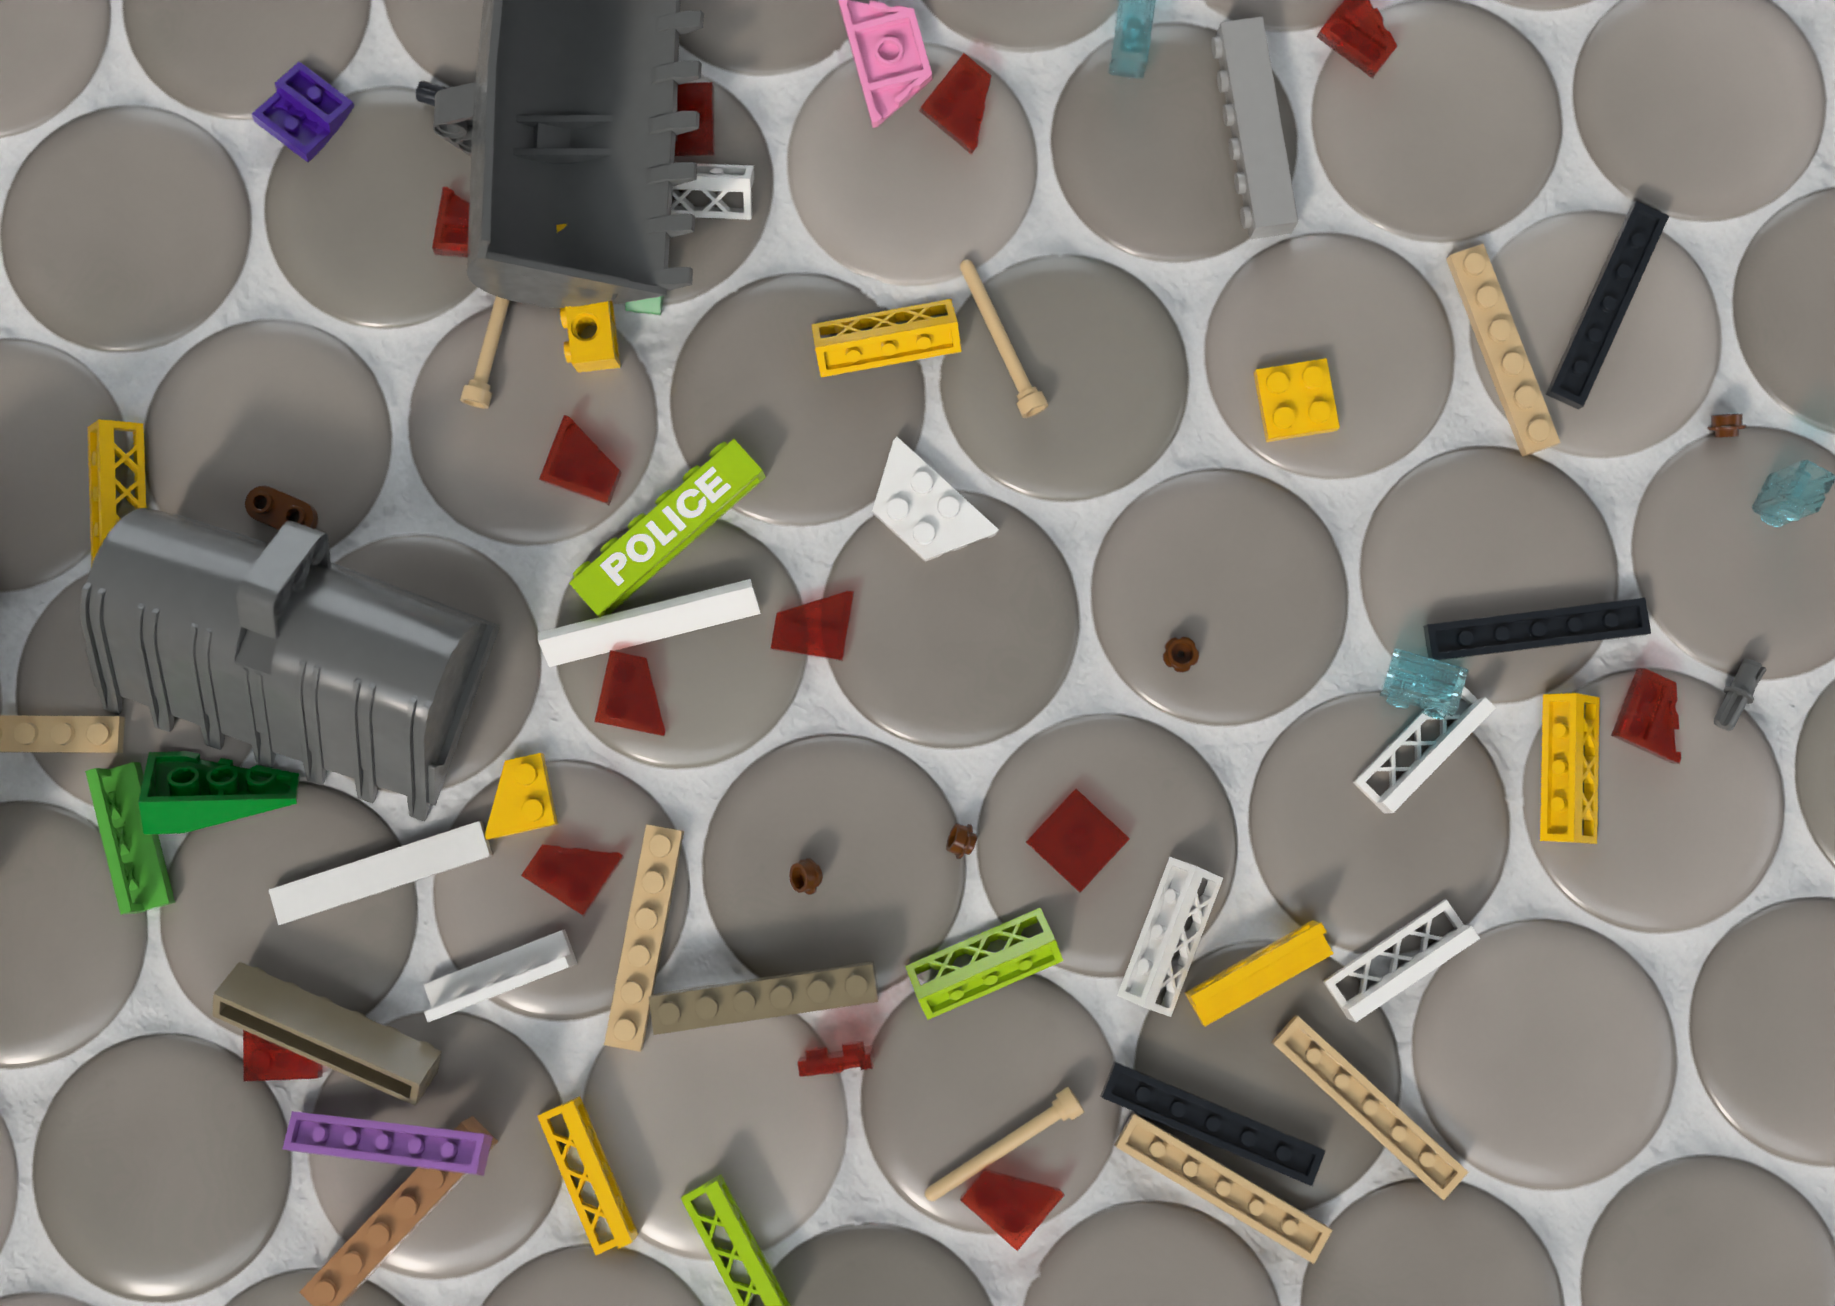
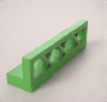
(132, 857)

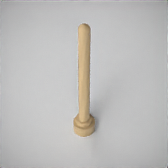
(477, 390)
(1030, 399)
(1063, 1107)

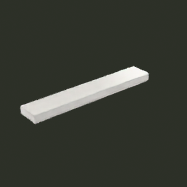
(649, 623)
(380, 872)

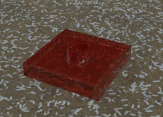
(1077, 840)

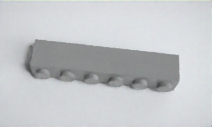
(1255, 128)

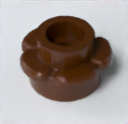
(1727, 425)
(1190, 652)
(961, 840)
(805, 876)

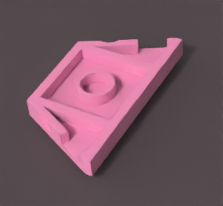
(886, 55)

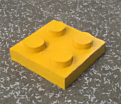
(1296, 400)

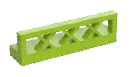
(987, 969)
(748, 1251)

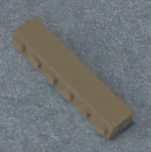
(763, 998)
(326, 1033)

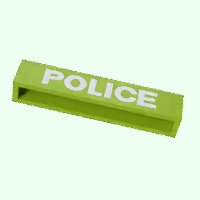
(667, 528)

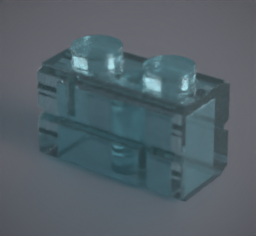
(1131, 38)
(1793, 493)
(1423, 683)

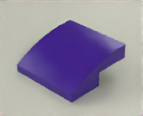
(303, 111)

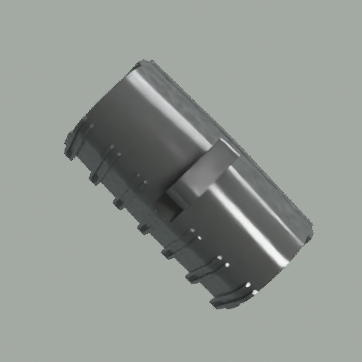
(577, 131)
(283, 651)

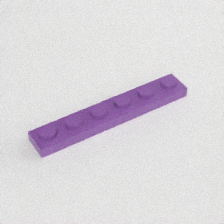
(388, 1143)

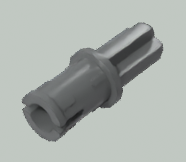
(1739, 694)

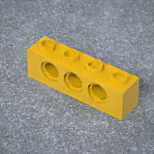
(602, 348)

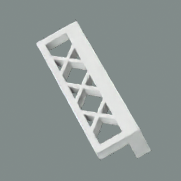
(717, 178)
(1429, 760)
(1165, 934)
(1407, 973)
(499, 975)

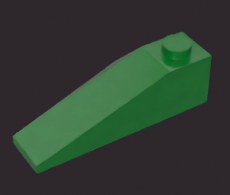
(194, 793)

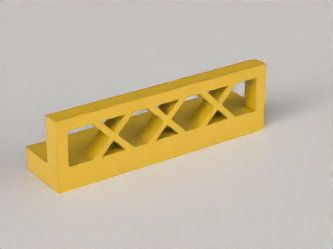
(886, 341)
(102, 476)
(1566, 768)
(1259, 972)
(596, 1171)

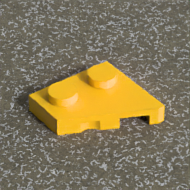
(522, 798)

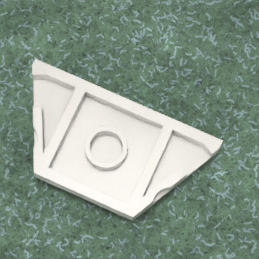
(925, 507)

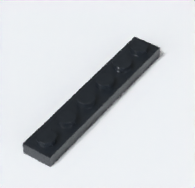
(1607, 305)
(1537, 629)
(1213, 1123)

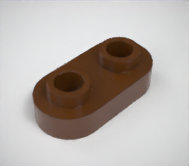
(279, 508)

